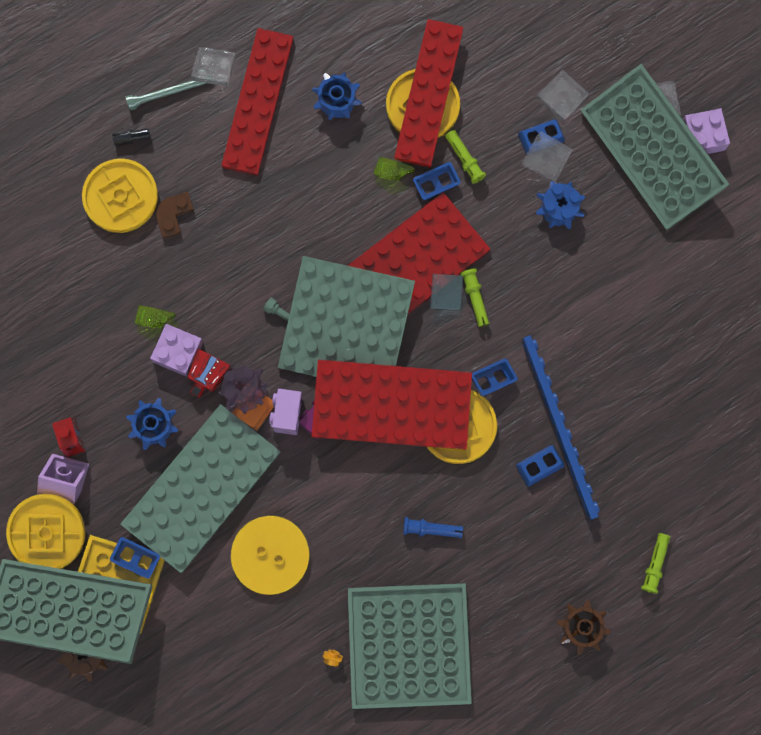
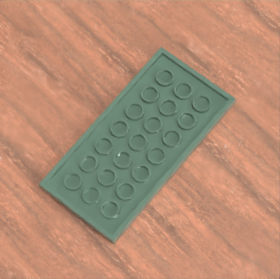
(654, 147)
(200, 488)
(71, 610)

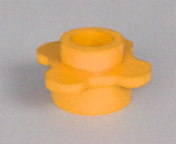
(332, 658)

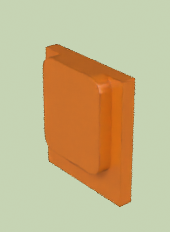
(255, 417)

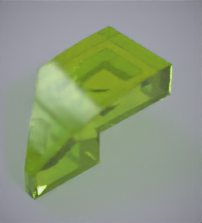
(391, 169)
(152, 317)

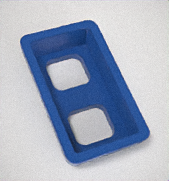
(541, 127)
(432, 176)
(488, 371)
(544, 470)
(139, 551)

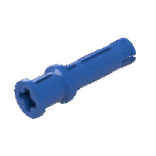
(422, 527)

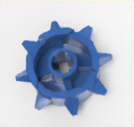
(327, 94)
(562, 194)
(141, 421)

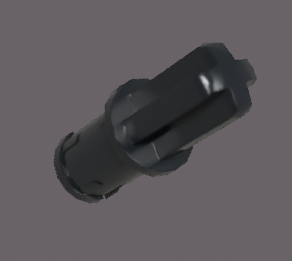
(130, 136)

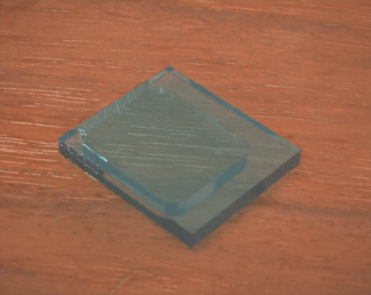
(446, 291)

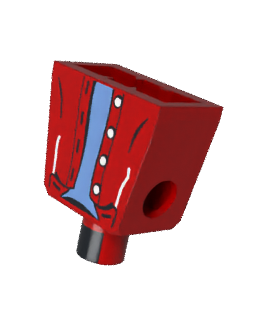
(206, 372)
(68, 436)

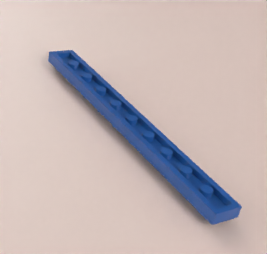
(564, 435)

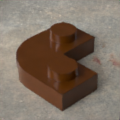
(169, 209)

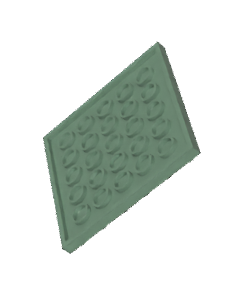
(344, 317)
(409, 646)

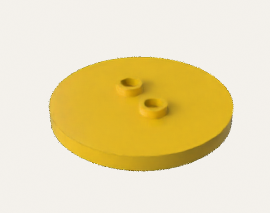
(398, 97)
(120, 195)
(481, 433)
(45, 531)
(270, 555)

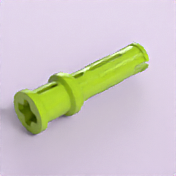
(469, 163)
(473, 289)
(654, 571)

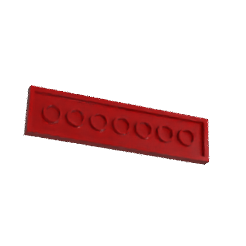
(428, 93)
(257, 102)

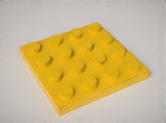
(97, 562)

